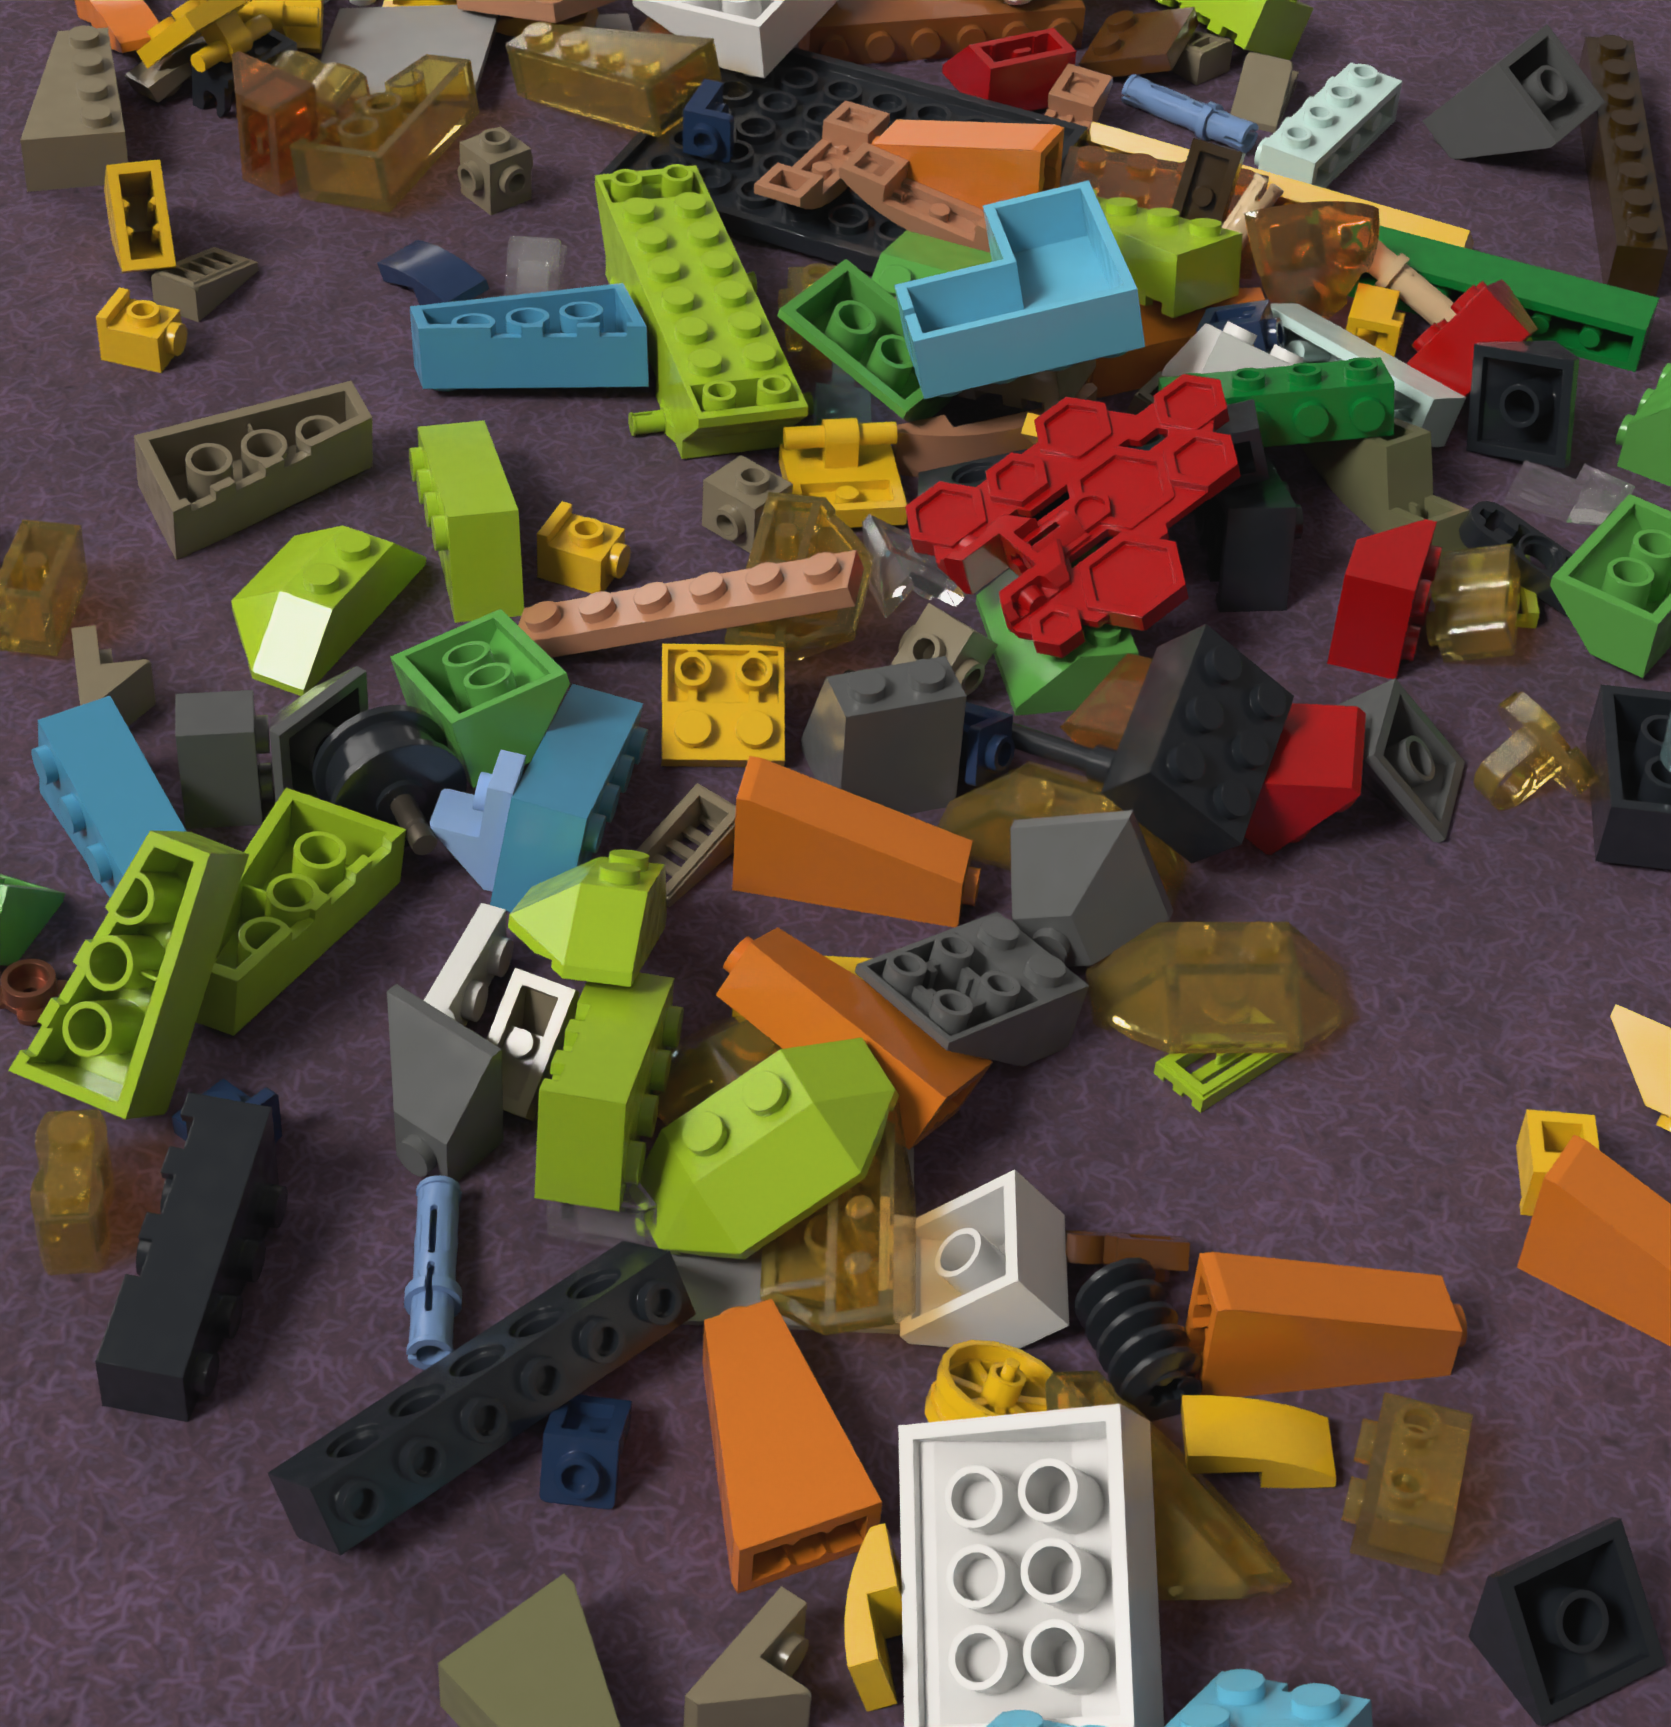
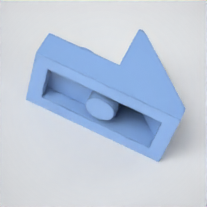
(475, 824)

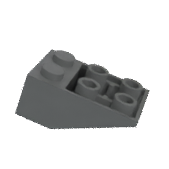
(982, 991)

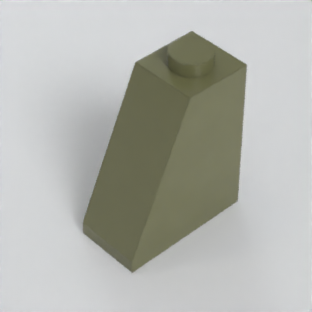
(530, 1669)

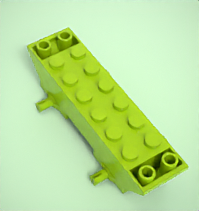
(707, 336)

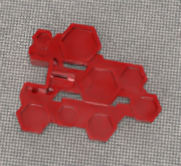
(1111, 494)

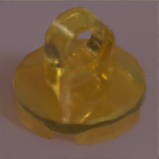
(1532, 756)

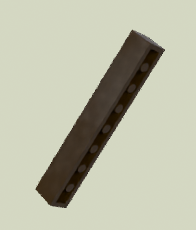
(1622, 170)

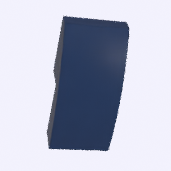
(432, 274)

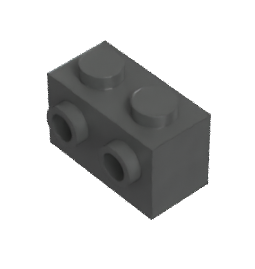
(220, 758)

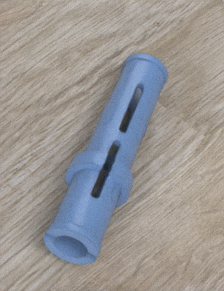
(1204, 119)
(433, 1294)

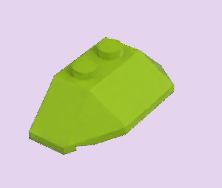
(317, 602)
(596, 917)
(768, 1149)

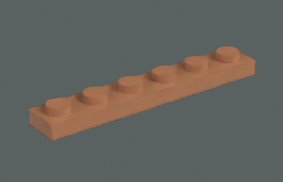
(695, 604)

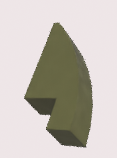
(1389, 481)

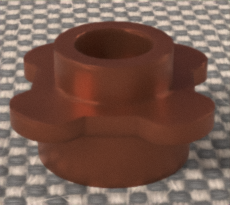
(28, 989)

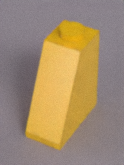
(139, 216)

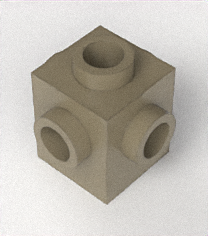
(495, 170)
(736, 499)
(944, 635)

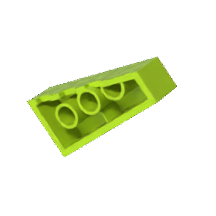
(302, 889)
(140, 980)

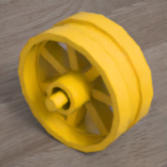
(986, 1381)

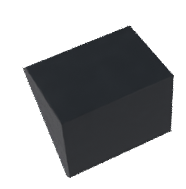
(1523, 401)
(1568, 1623)

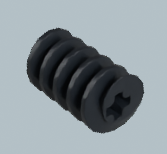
(1138, 1337)

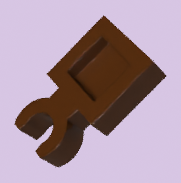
(1162, 1251)

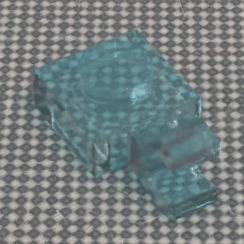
(841, 399)

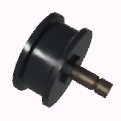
(389, 768)

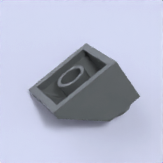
(307, 723)
(1408, 759)
(1084, 884)
(442, 1089)

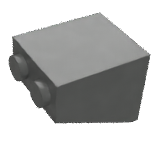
(1517, 103)
(890, 734)

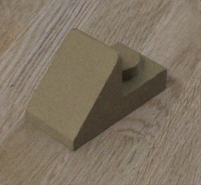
(1264, 90)
(97, 676)
(529, 1032)
(753, 1675)

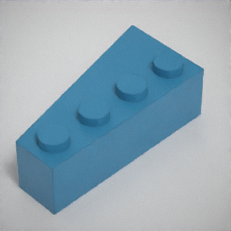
(532, 341)
(100, 787)
(568, 791)

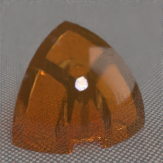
(1313, 251)

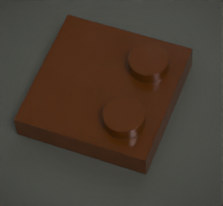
(1140, 42)

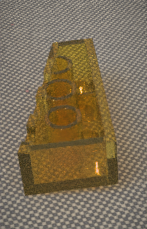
(612, 73)
(389, 138)

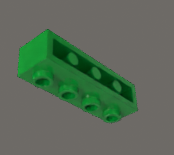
(1313, 399)

